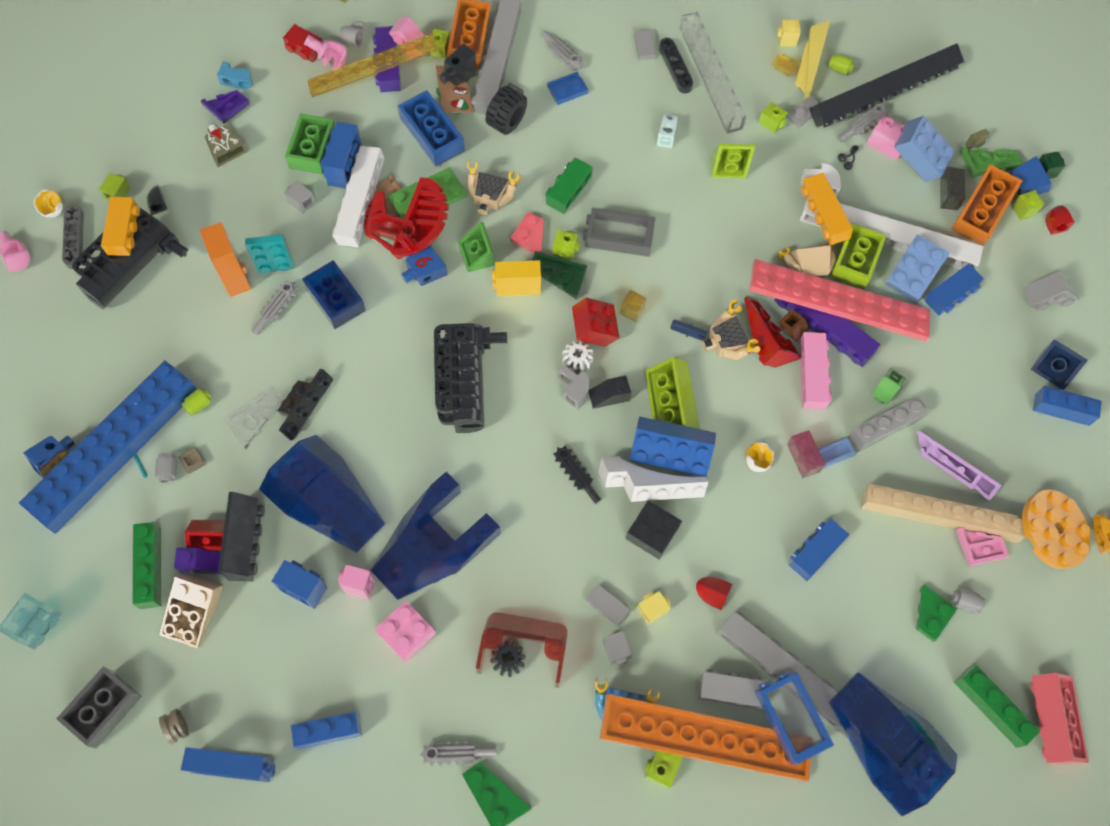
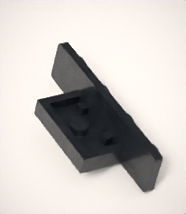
(301, 402)

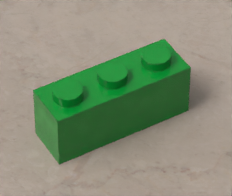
(568, 185)

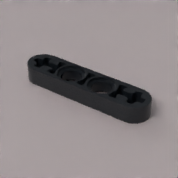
(675, 65)

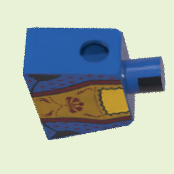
(48, 454)

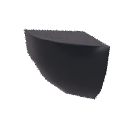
(156, 201)

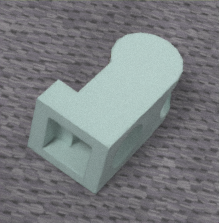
(667, 131)

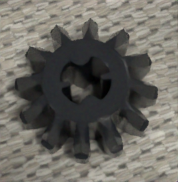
(511, 665)

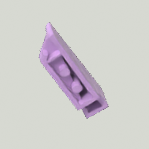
(957, 467)

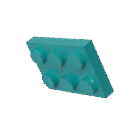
(269, 253)

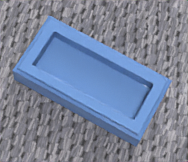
(837, 452)

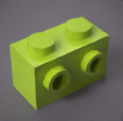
(662, 768)

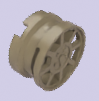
(173, 726)

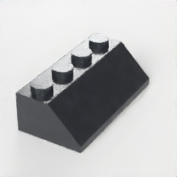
(241, 537)

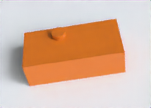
(470, 27)
(986, 205)
(225, 259)

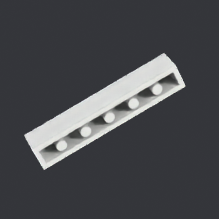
(358, 196)

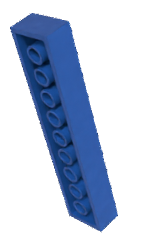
(108, 447)

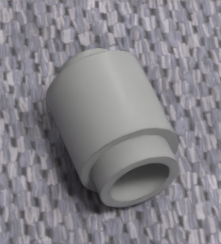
(166, 467)
(968, 600)

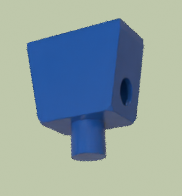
(1033, 177)

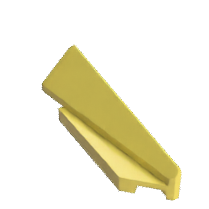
(811, 57)

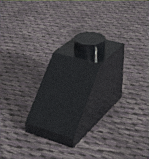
(610, 392)

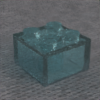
(29, 621)

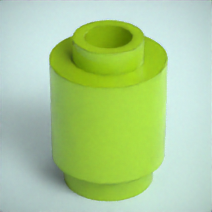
(841, 64)
(196, 401)

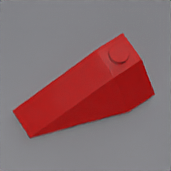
(773, 347)

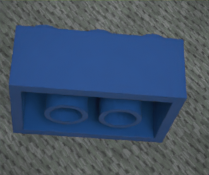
(341, 154)

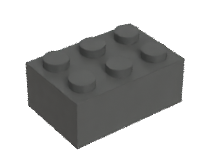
(99, 707)

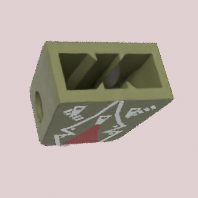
(224, 144)

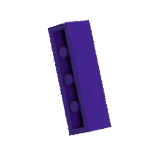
(388, 79)

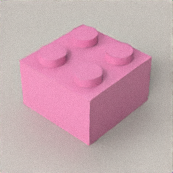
(405, 631)

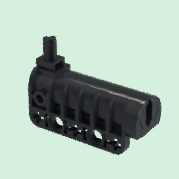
(110, 274)
(463, 373)

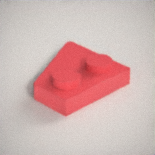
(529, 233)

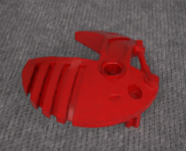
(417, 229)

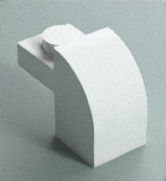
(830, 172)

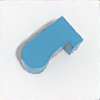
(234, 77)

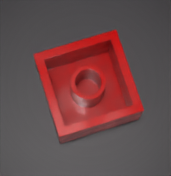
(595, 322)

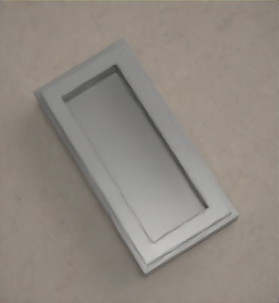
(644, 44)
(608, 605)

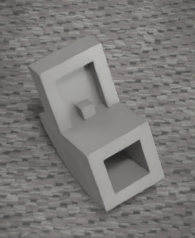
(578, 386)

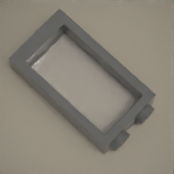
(619, 231)

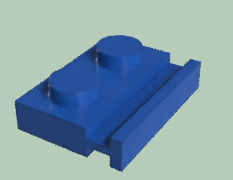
(567, 88)

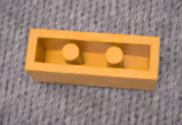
(120, 226)

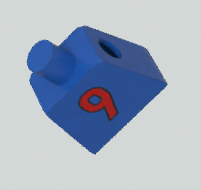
(424, 267)

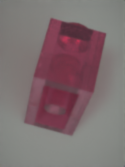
(806, 454)

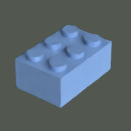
(924, 148)
(917, 268)

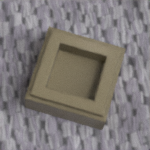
(192, 460)

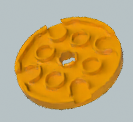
(1039, 519)

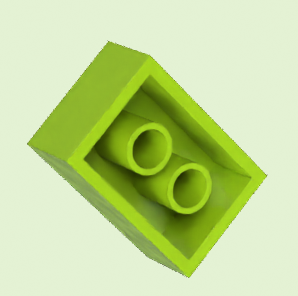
(858, 256)

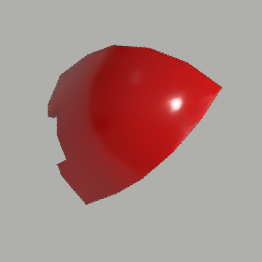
(1059, 220)
(713, 591)

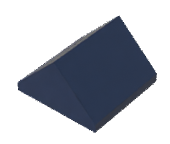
(1058, 364)

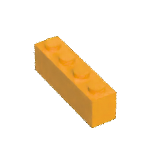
(826, 209)

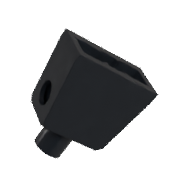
(459, 66)

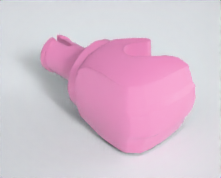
(328, 51)
(14, 253)

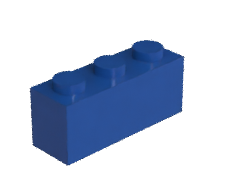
(954, 290)
(1067, 405)
(818, 549)
(326, 730)

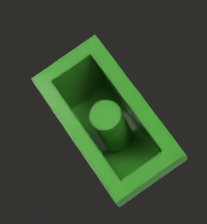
(888, 386)

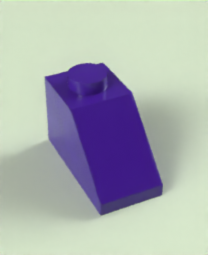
(196, 561)

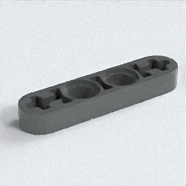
(69, 236)

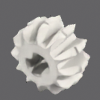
(570, 356)

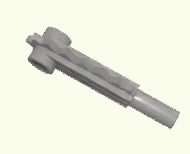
(558, 46)
(868, 119)
(275, 306)
(448, 753)

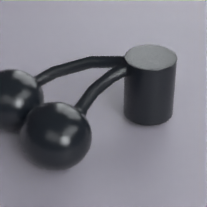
(842, 157)

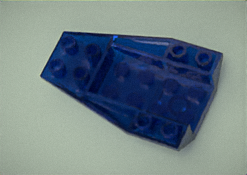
(322, 493)
(894, 744)

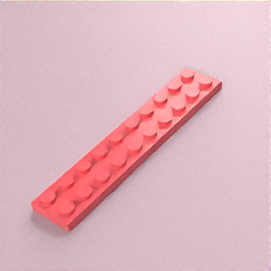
(840, 300)

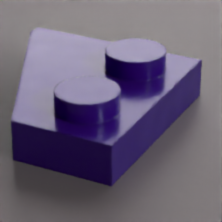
(226, 105)

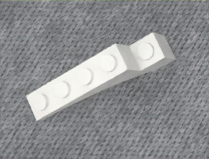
(647, 484)

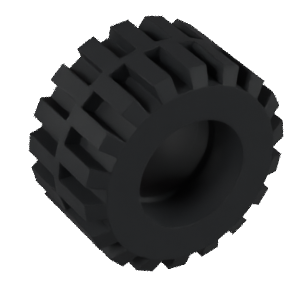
(506, 110)

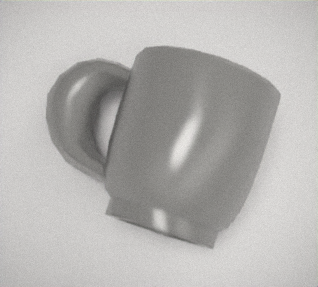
(353, 35)

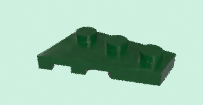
(561, 273)

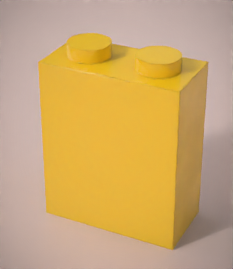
(517, 278)

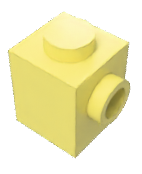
(788, 32)
(654, 606)

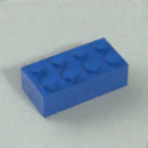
(431, 128)
(673, 446)

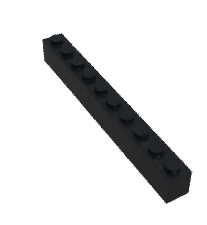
(885, 85)

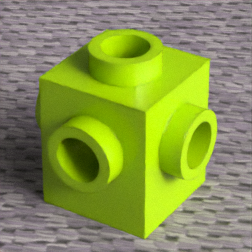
(566, 244)

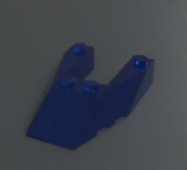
(422, 550)

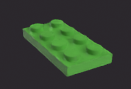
(446, 179)

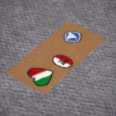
(454, 98)

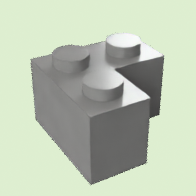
(1051, 289)

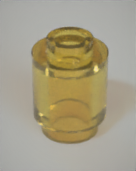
(785, 65)

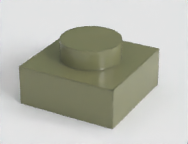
(977, 139)

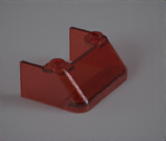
(547, 632)

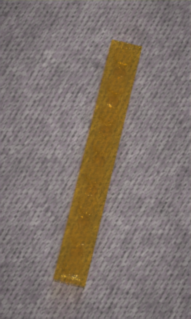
(372, 65)

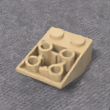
(190, 608)

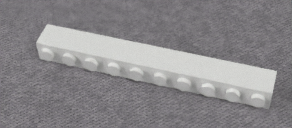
(902, 234)

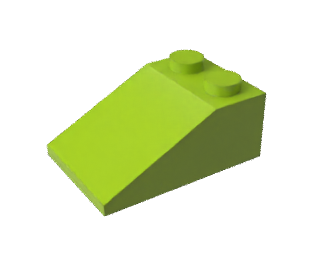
(731, 160)

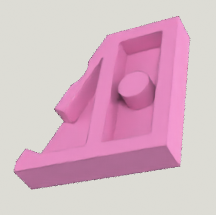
(980, 547)

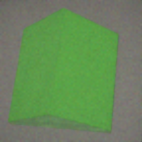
(476, 249)

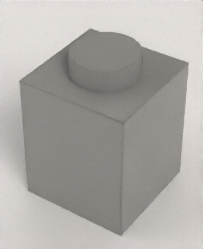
(299, 197)
(617, 648)

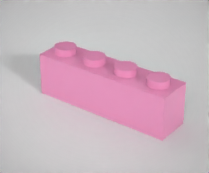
(814, 371)

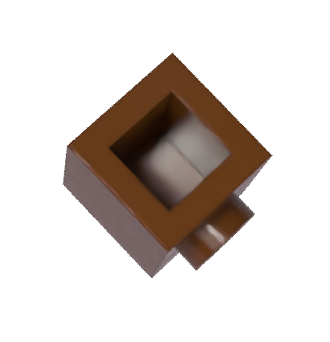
(793, 325)

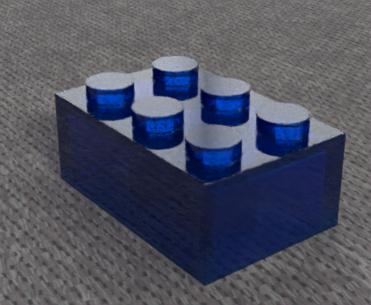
(334, 294)

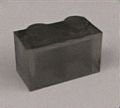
(952, 188)

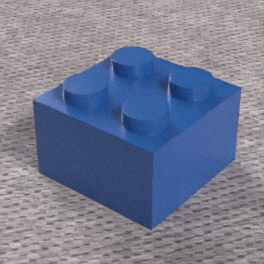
(299, 583)

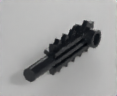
(576, 473)

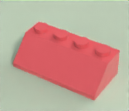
(1059, 719)

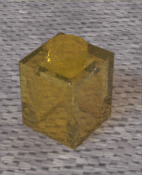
(633, 305)

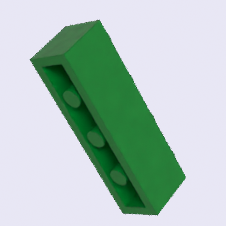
(146, 565)
(997, 707)

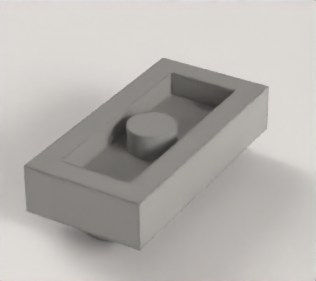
(801, 113)

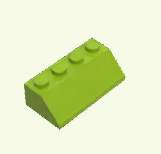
(672, 393)

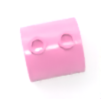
(885, 136)

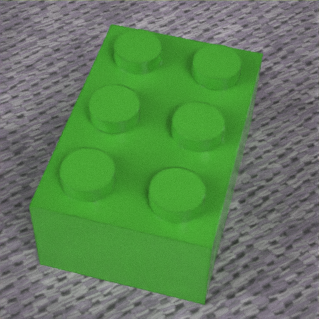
(309, 143)

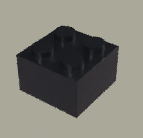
(653, 529)

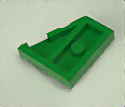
(933, 613)

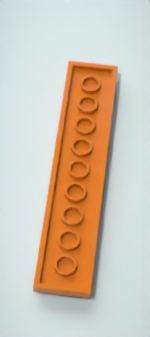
(697, 737)

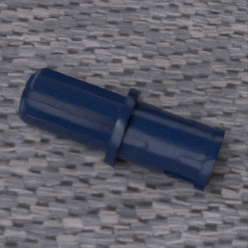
(688, 330)

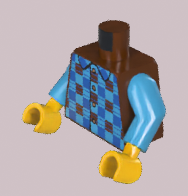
(603, 690)

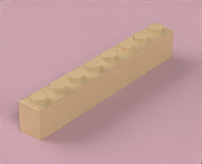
(942, 512)

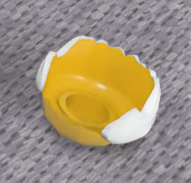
(48, 203)
(759, 457)

